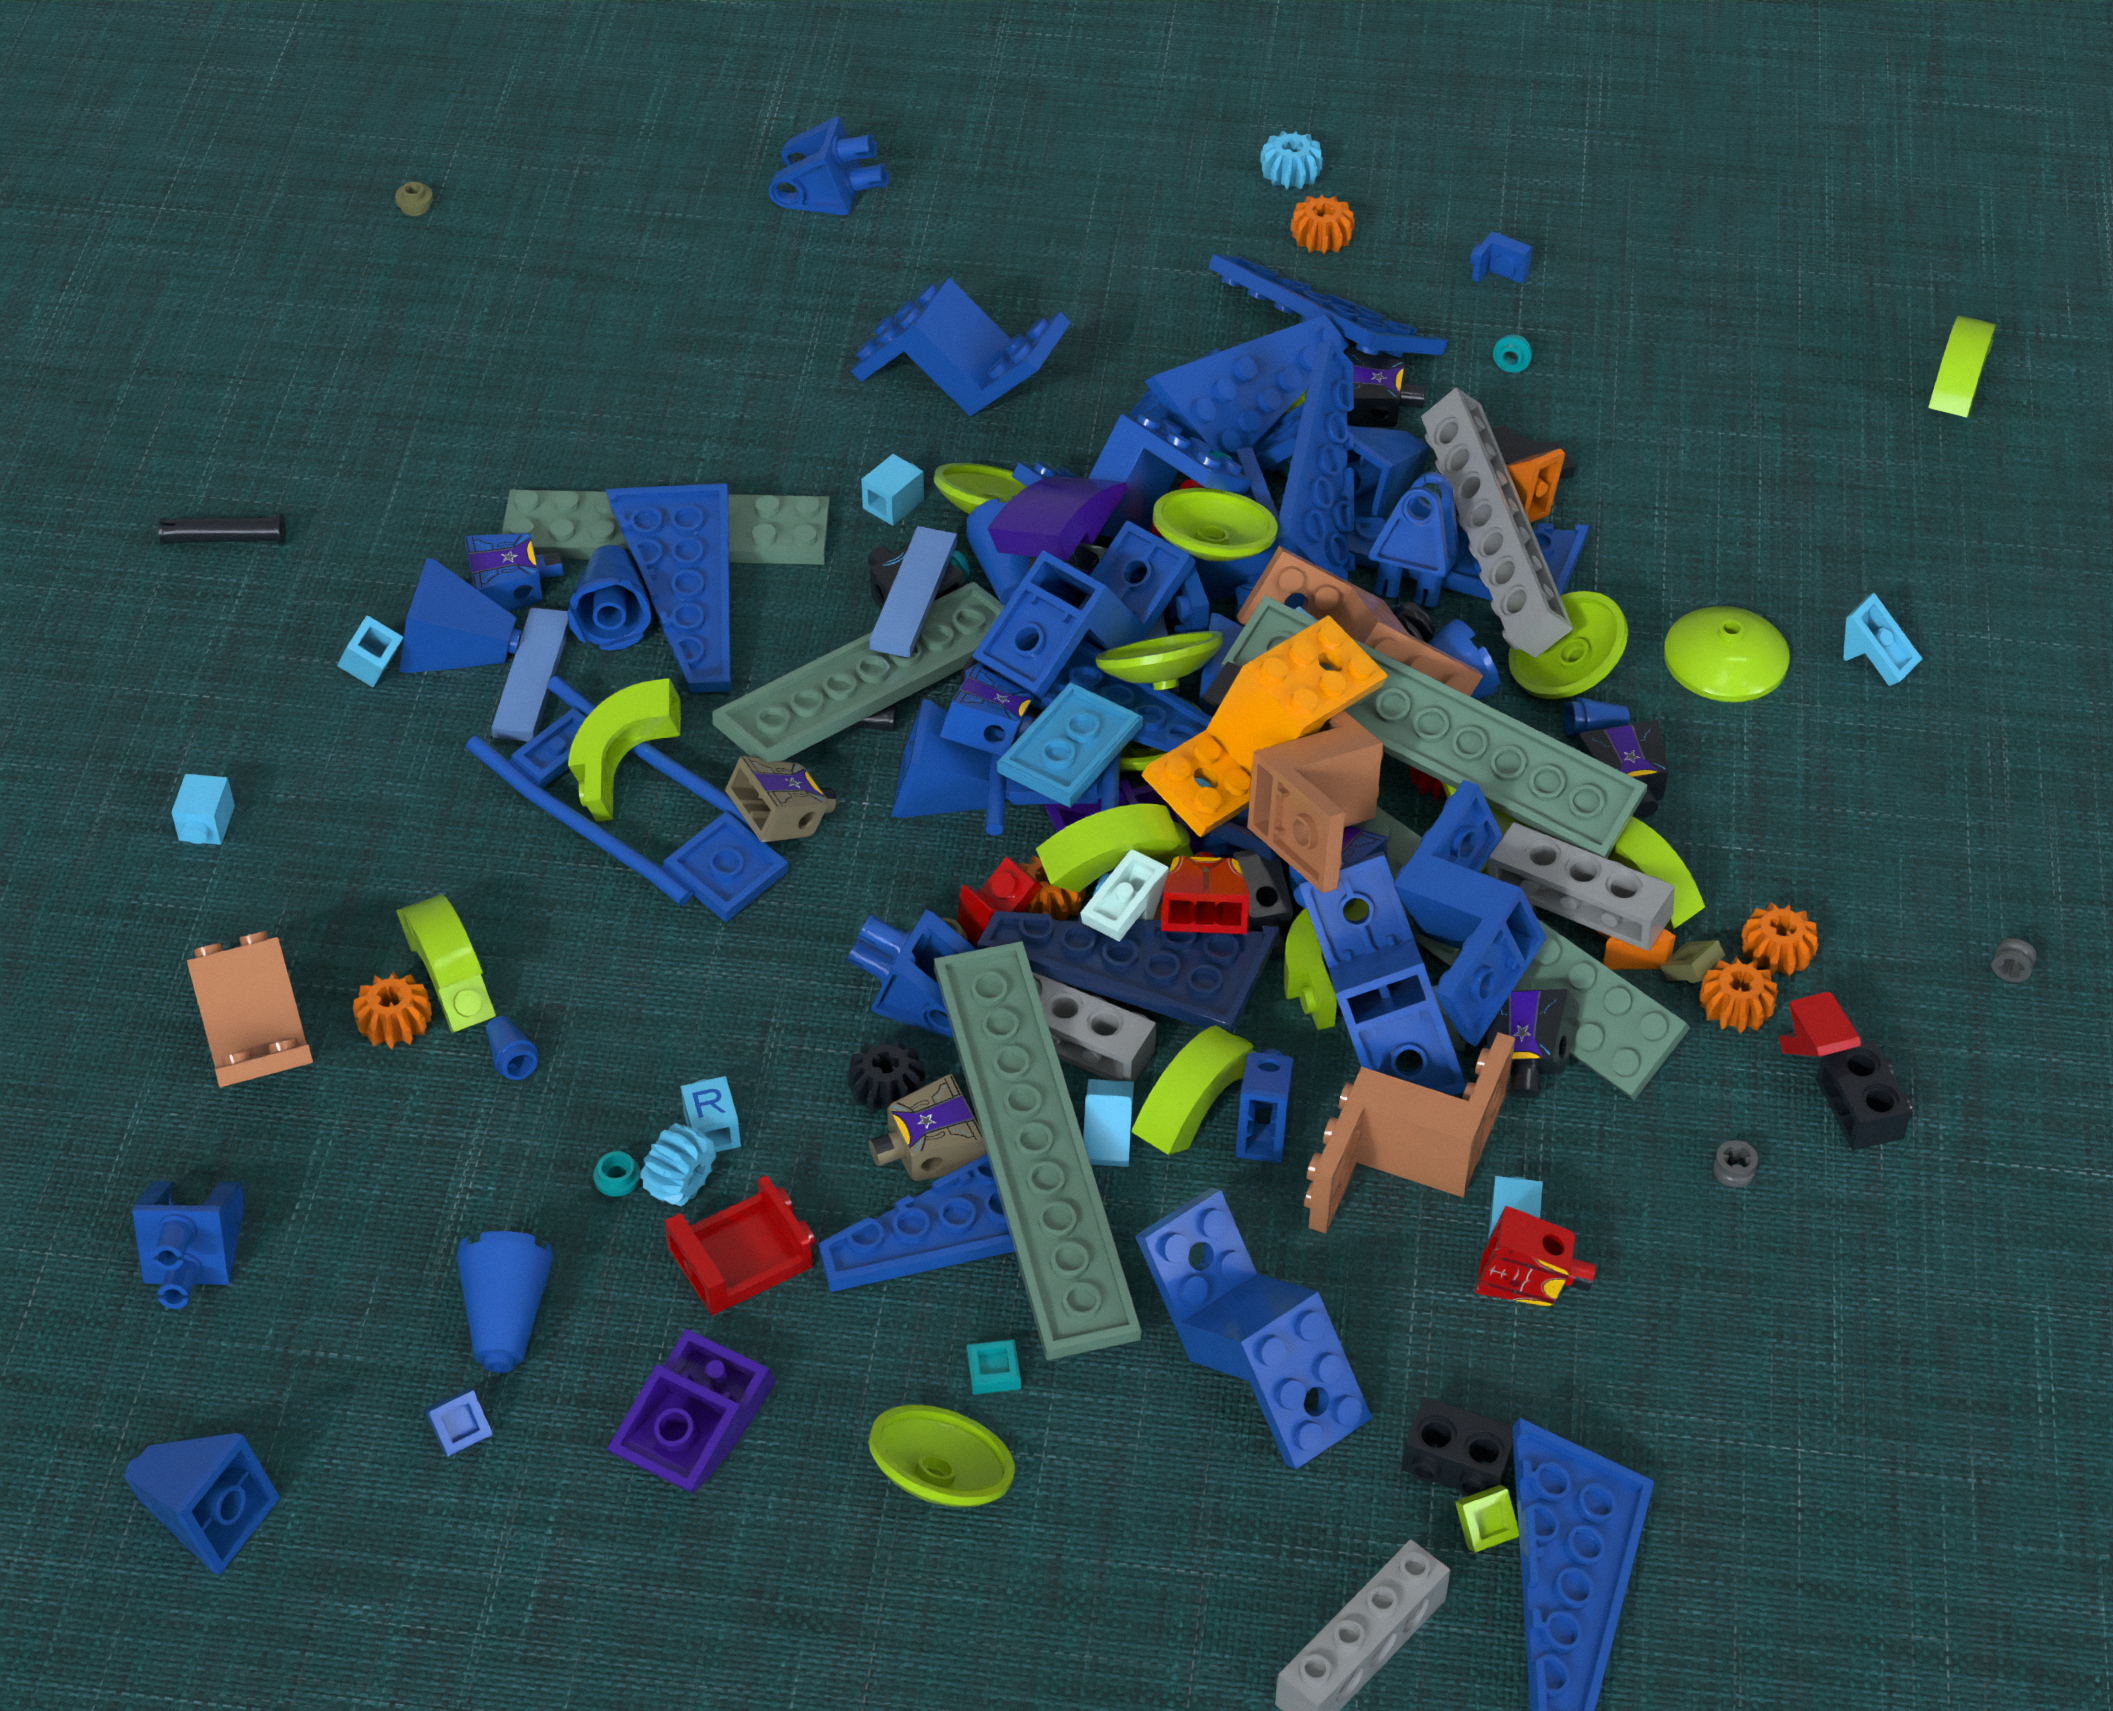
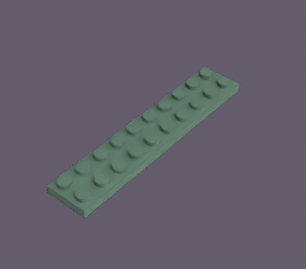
(1470, 741)
(1617, 1026)
(1036, 1152)

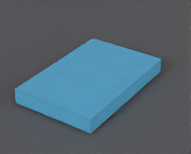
(1070, 744)

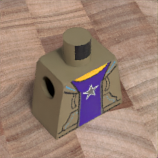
(778, 798)
(930, 1132)

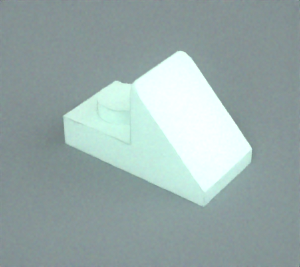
(1126, 895)

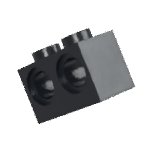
(1864, 1095)
(1464, 1439)

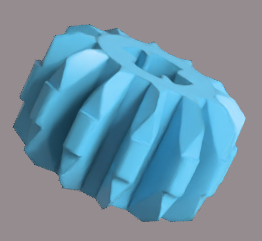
(1291, 159)
(678, 1164)

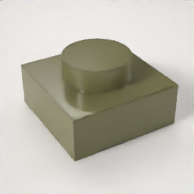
(1692, 961)

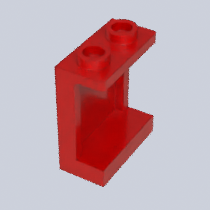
(741, 1248)

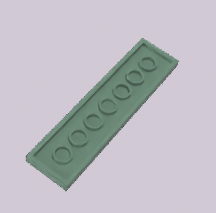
(760, 526)
(856, 681)

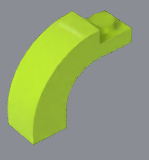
(1962, 366)
(614, 728)
(1102, 840)
(1650, 854)
(450, 960)
(1305, 967)
(1190, 1087)

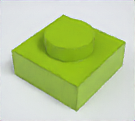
(1487, 1518)

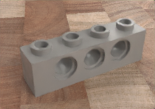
(1583, 886)
(1096, 1033)
(1364, 1633)

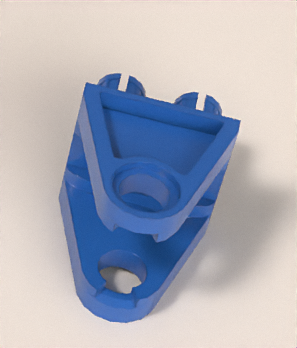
(830, 172)
(1418, 539)
(907, 969)
(187, 1242)

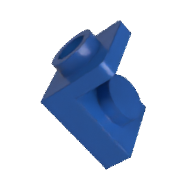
(1502, 257)

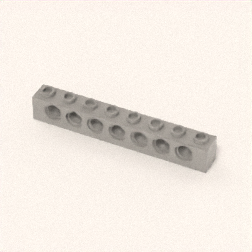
(1496, 524)

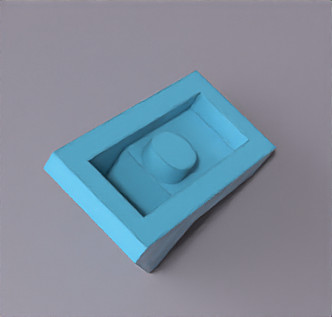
(1876, 634)
(1108, 1122)

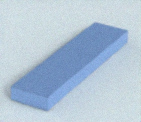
(913, 592)
(532, 668)

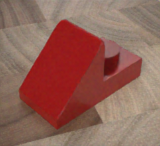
(1005, 891)
(1818, 1027)

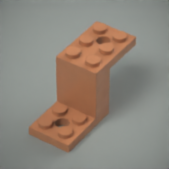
(1358, 614)
(1312, 791)
(248, 1009)
(1408, 1132)

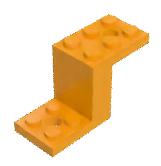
(1268, 704)

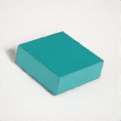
(993, 1366)

